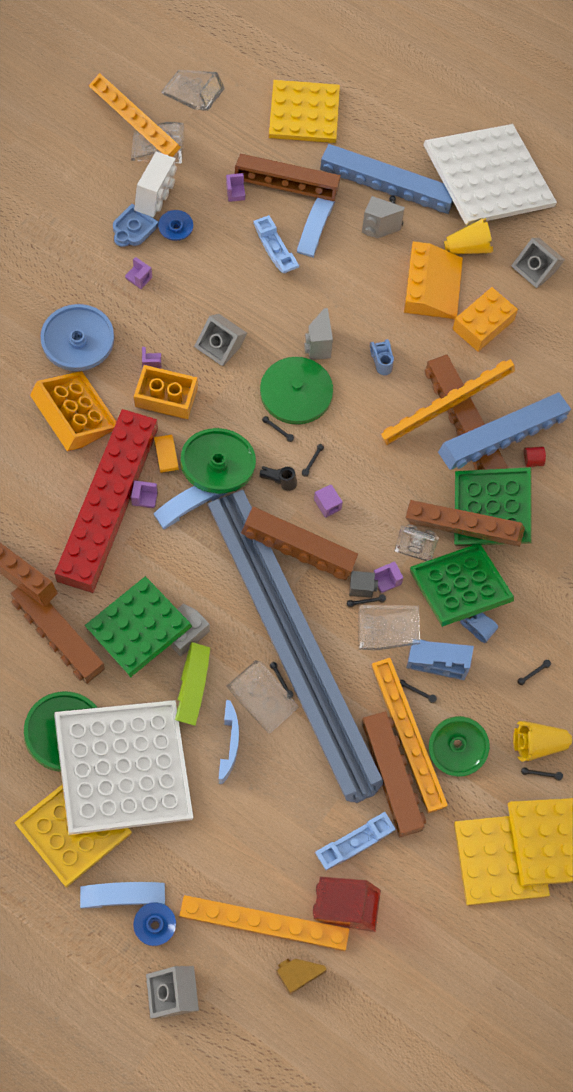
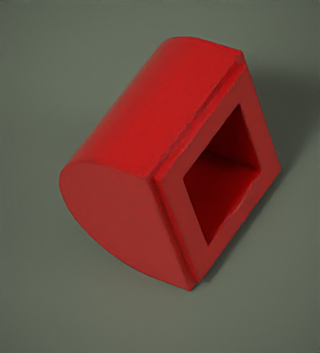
(534, 456)

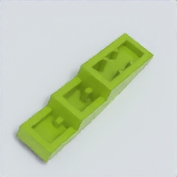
(193, 683)

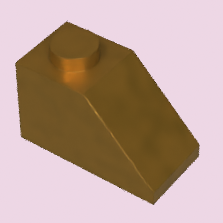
(298, 973)

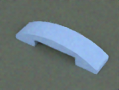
(314, 227)
(274, 246)
(182, 504)
(227, 765)
(355, 842)
(121, 894)

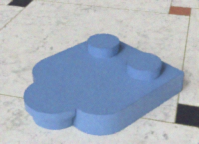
(133, 227)

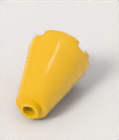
(471, 239)
(539, 740)

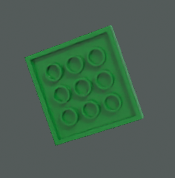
(495, 494)
(461, 584)
(138, 626)

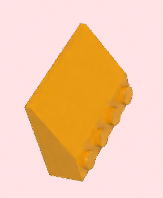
(433, 281)
(73, 409)

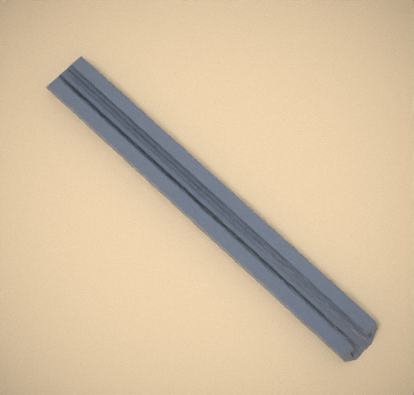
(298, 652)

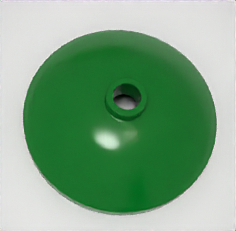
(467, 756)

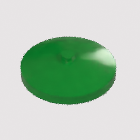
(296, 390)
(218, 460)
(40, 726)

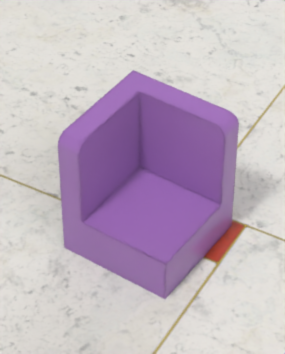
(235, 187)
(139, 274)
(151, 359)
(144, 494)
(328, 500)
(388, 577)

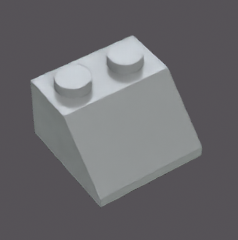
(382, 218)
(537, 262)
(319, 337)
(220, 339)
(199, 629)
(172, 991)

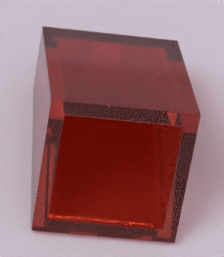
(347, 903)

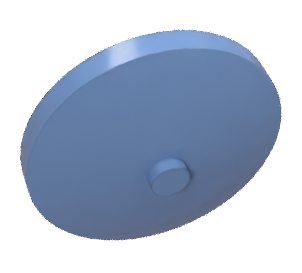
(77, 337)

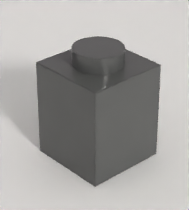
(362, 584)

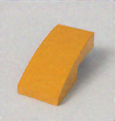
(166, 453)

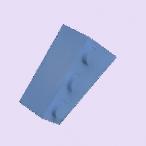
(441, 659)

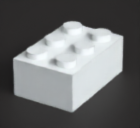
(155, 184)

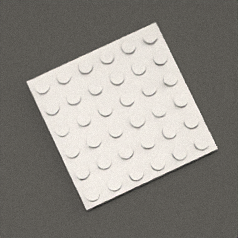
(489, 174)
(122, 767)

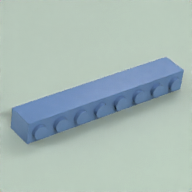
(386, 178)
(504, 431)

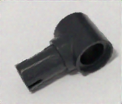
(280, 476)

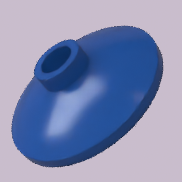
(175, 219)
(154, 913)

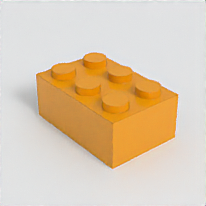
(484, 319)
(165, 392)

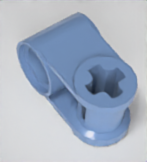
(381, 354)
(480, 626)

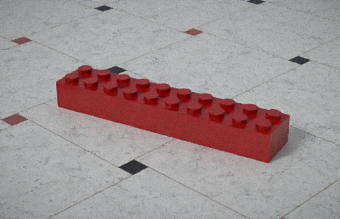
(106, 501)

